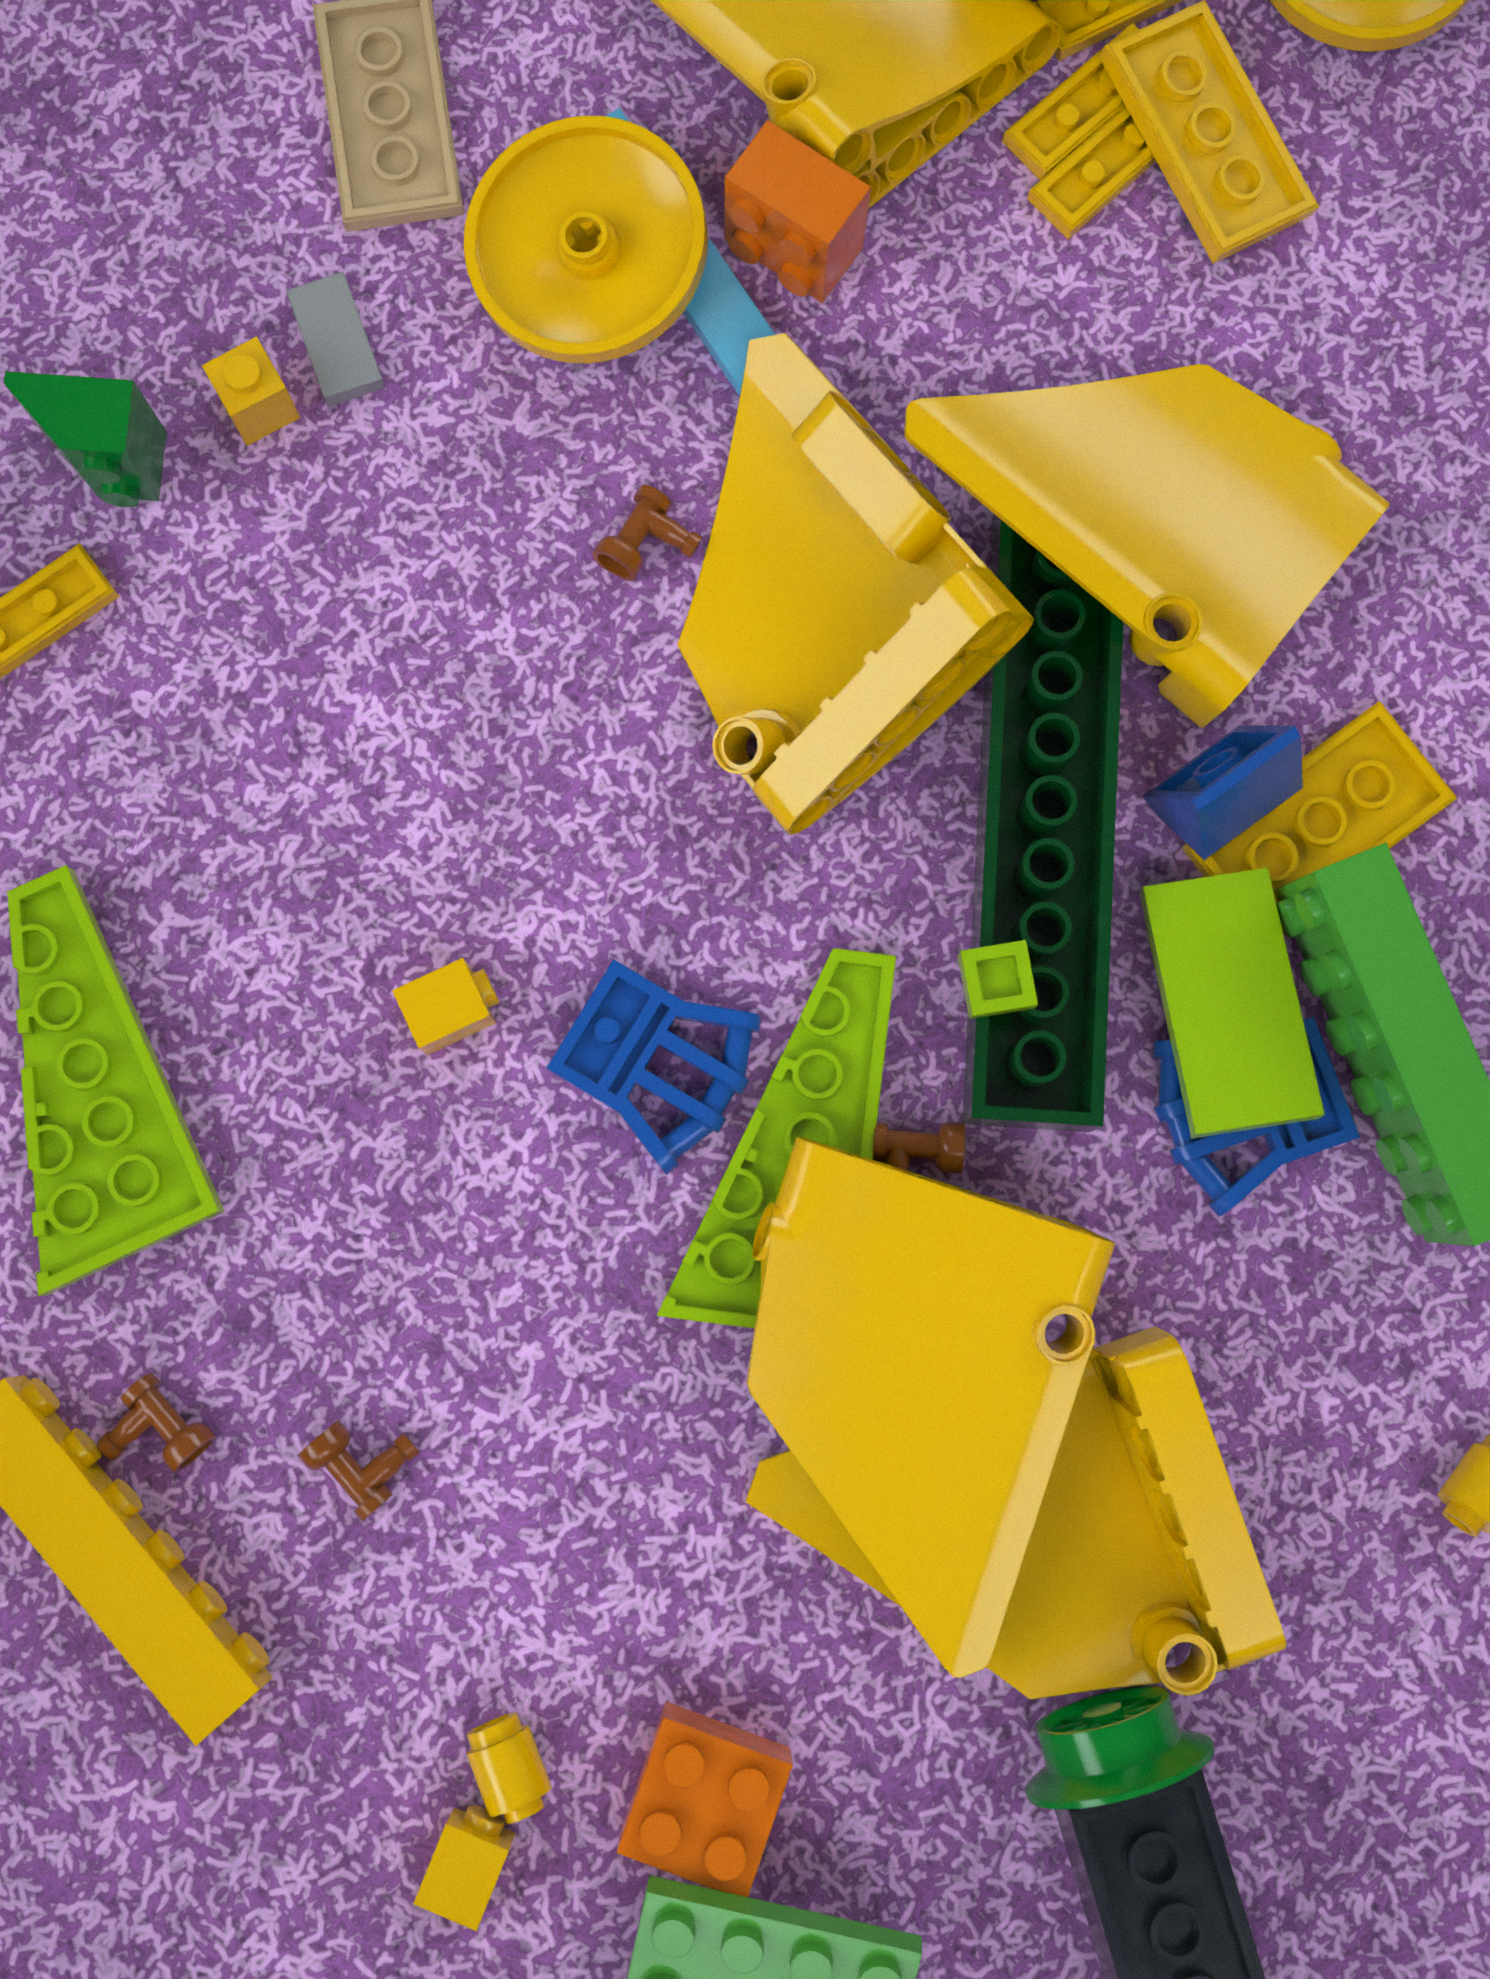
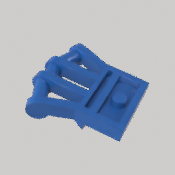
(619, 1036)
(1284, 1141)

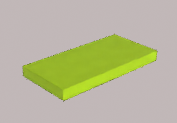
(1230, 1003)

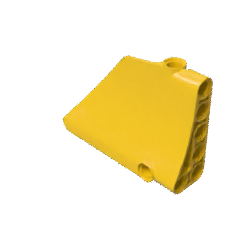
(874, 78)
(1164, 505)
(919, 1374)

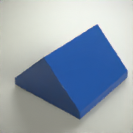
(1230, 785)

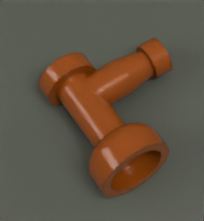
(620, 552)
(898, 1146)
(151, 1408)
(365, 1484)

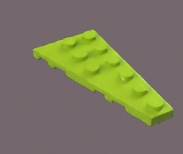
(820, 1092)
(98, 1111)

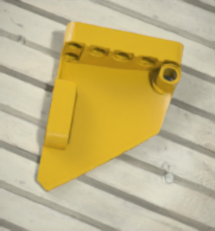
(830, 596)
(1127, 1547)

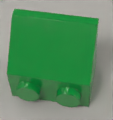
(99, 429)

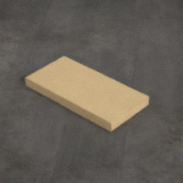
(387, 112)

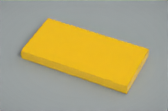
(1208, 131)
(1356, 793)

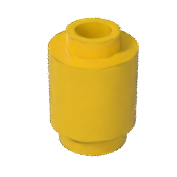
(1468, 1491)
(508, 1768)

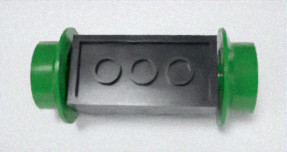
(1143, 1838)

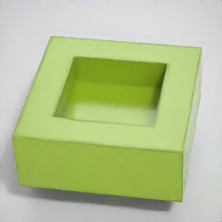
(997, 979)

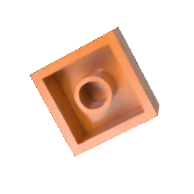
(794, 212)
(705, 1801)

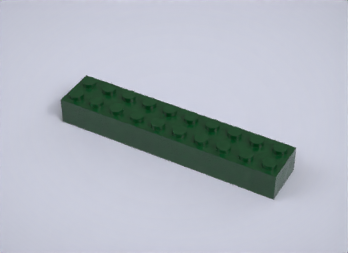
(1047, 849)

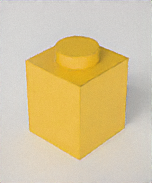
(251, 391)
(447, 1005)
(465, 1866)

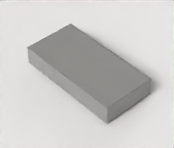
(335, 339)

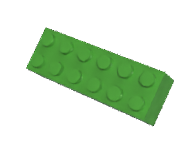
(1399, 1037)

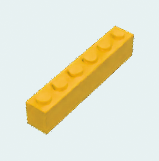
(120, 1567)

